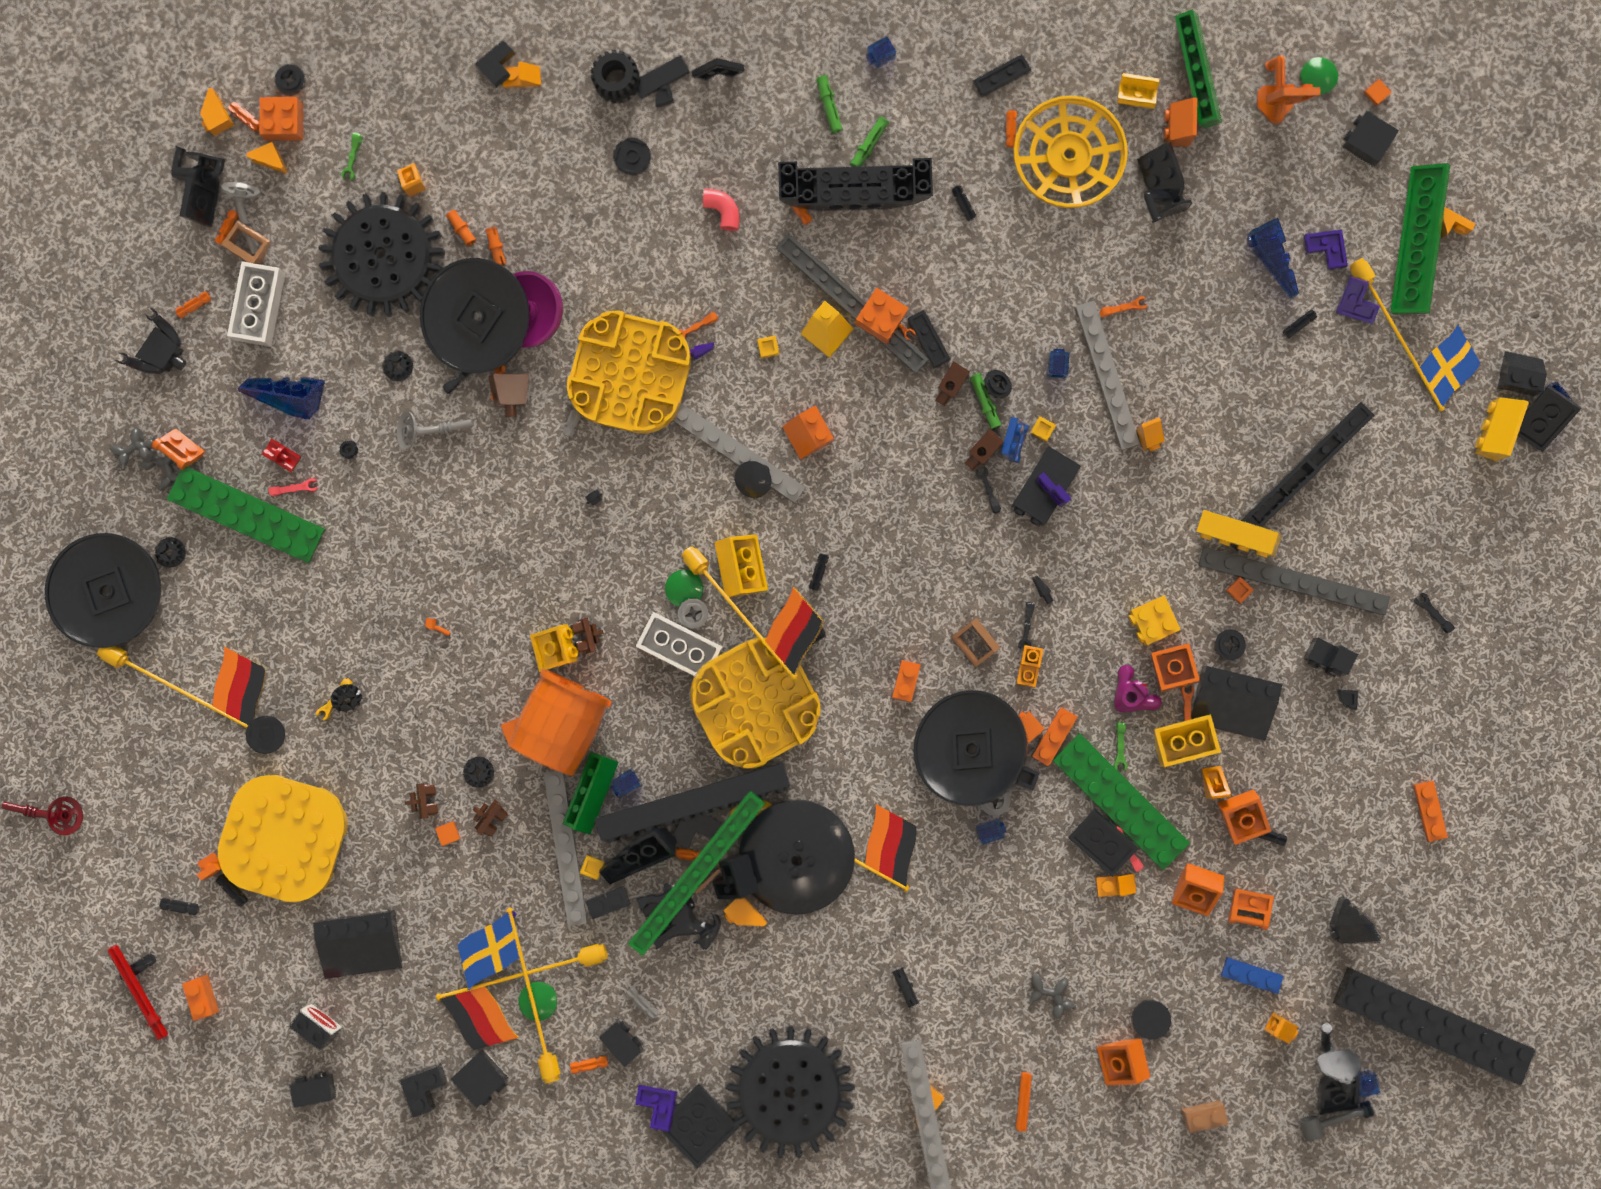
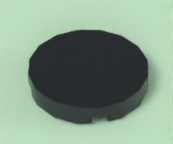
(632, 162)
(265, 734)
(1151, 1019)

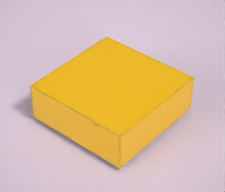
(768, 347)
(1042, 429)
(591, 867)

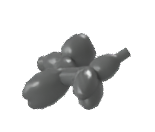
(137, 443)
(166, 463)
(1056, 993)

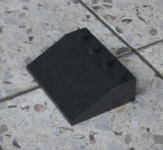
(1236, 702)
(358, 944)

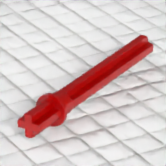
(137, 992)

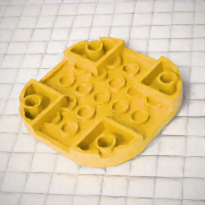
(629, 372)
(753, 705)
(282, 838)

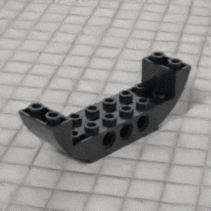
(855, 186)

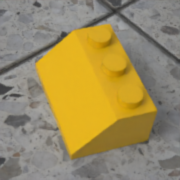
(1501, 428)
(741, 565)
(1186, 741)

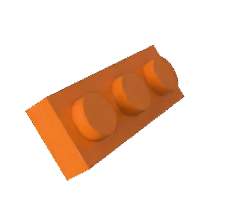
(1054, 736)
(1430, 811)

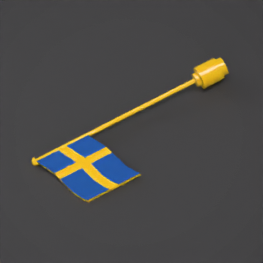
(1446, 365)
(492, 951)

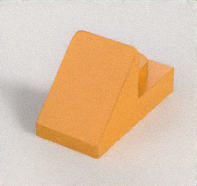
(523, 76)
(1453, 220)
(1116, 885)

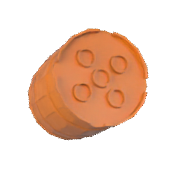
(558, 723)

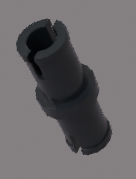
(905, 987)

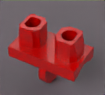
(281, 455)

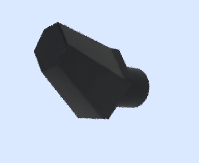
(1043, 590)

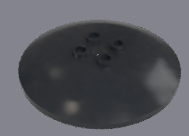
(449, 315)
(77, 583)
(944, 742)
(801, 830)

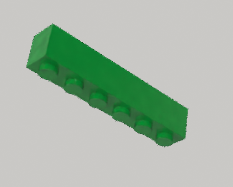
(1198, 68)

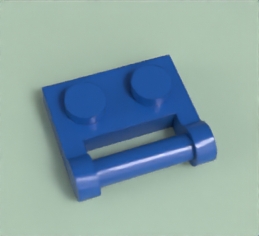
(1014, 439)

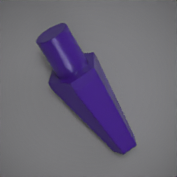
(701, 350)

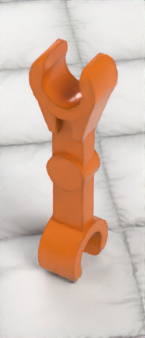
(1107, 311)
(709, 319)
(1187, 702)

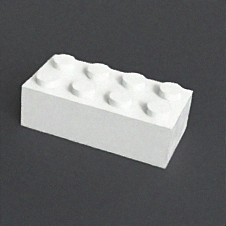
(256, 304)
(677, 644)

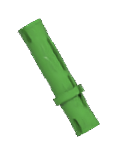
(826, 96)
(865, 149)
(989, 409)

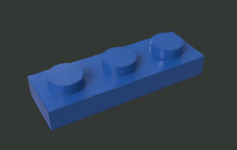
(1252, 975)

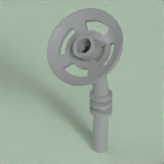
(240, 196)
(405, 429)

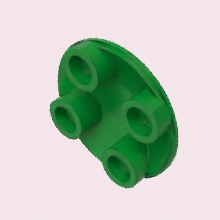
(1320, 73)
(683, 585)
(544, 998)

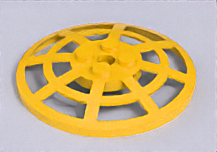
(1077, 144)

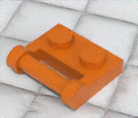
(178, 448)
(1251, 902)

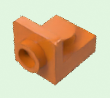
(209, 866)

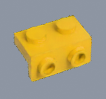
(1138, 91)

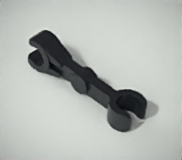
(451, 385)
(995, 506)
(1029, 609)
(1446, 626)

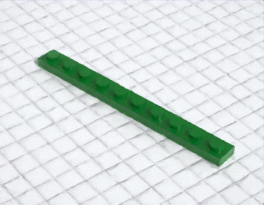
(696, 873)

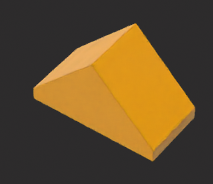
(268, 156)
(411, 180)
(1215, 783)

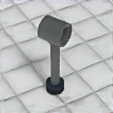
(1314, 1128)

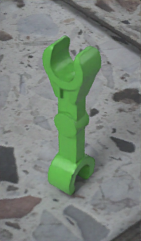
(356, 141)
(1120, 730)

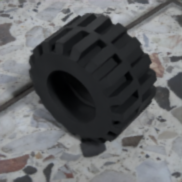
(612, 62)

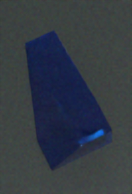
(1268, 246)
(292, 397)

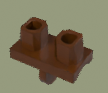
(587, 644)
(424, 809)
(484, 824)

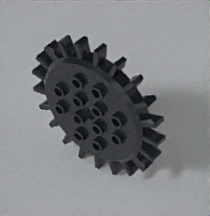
(410, 272)
(753, 1094)

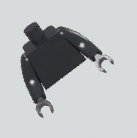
(159, 351)

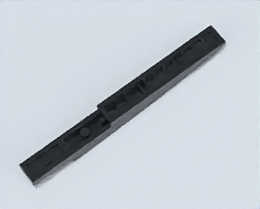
(1308, 466)

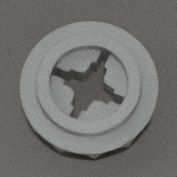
(700, 617)
(1000, 808)

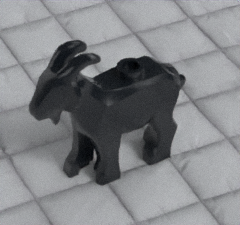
(683, 923)

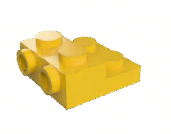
(1153, 620)
(554, 647)

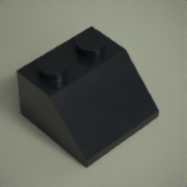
(1522, 374)

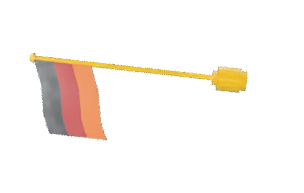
(792, 629)
(235, 689)
(888, 846)
(480, 1014)

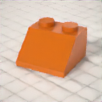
(1181, 122)
(808, 432)
(1244, 816)
(1198, 889)
(1123, 1062)

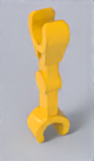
(327, 708)

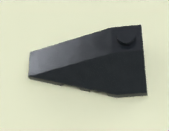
(640, 854)
(1351, 926)

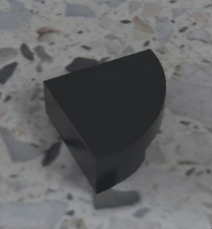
(664, 96)
(1349, 698)

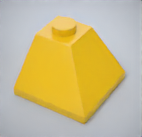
(827, 329)

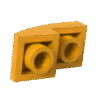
(1029, 666)

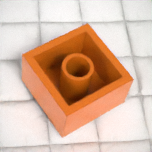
(281, 119)
(881, 315)
(1175, 667)

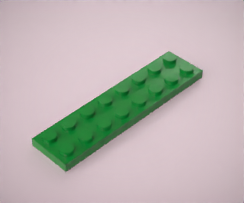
(1420, 239)
(246, 514)
(1121, 801)

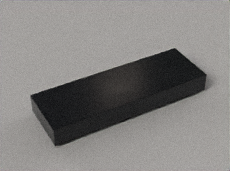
(662, 75)
(1002, 75)
(928, 339)

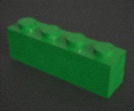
(590, 793)

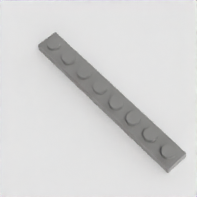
(1107, 375)
(735, 450)
(565, 849)
(925, 1114)

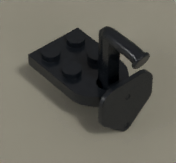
(1163, 182)
(200, 186)
(1340, 1083)

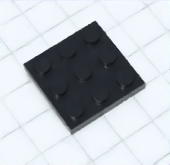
(699, 1126)

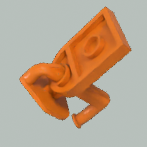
(1279, 99)

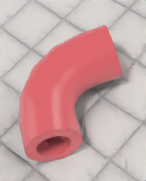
(726, 207)

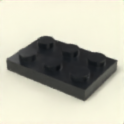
(1547, 418)
(1103, 842)

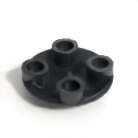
(753, 479)

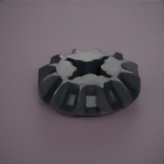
(286, 72)
(398, 374)
(1004, 387)
(176, 557)
(1237, 639)
(351, 692)
(485, 777)

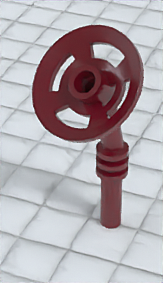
(53, 817)

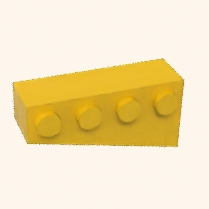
(1239, 533)

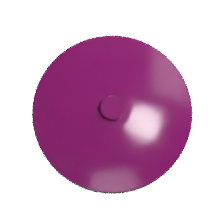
(544, 307)

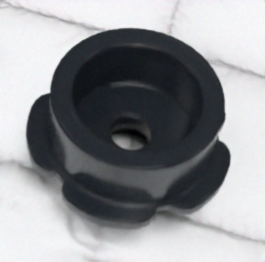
(348, 454)
(594, 497)

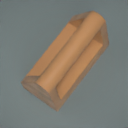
(229, 243)
(983, 634)

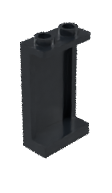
(1033, 499)

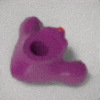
(1133, 695)

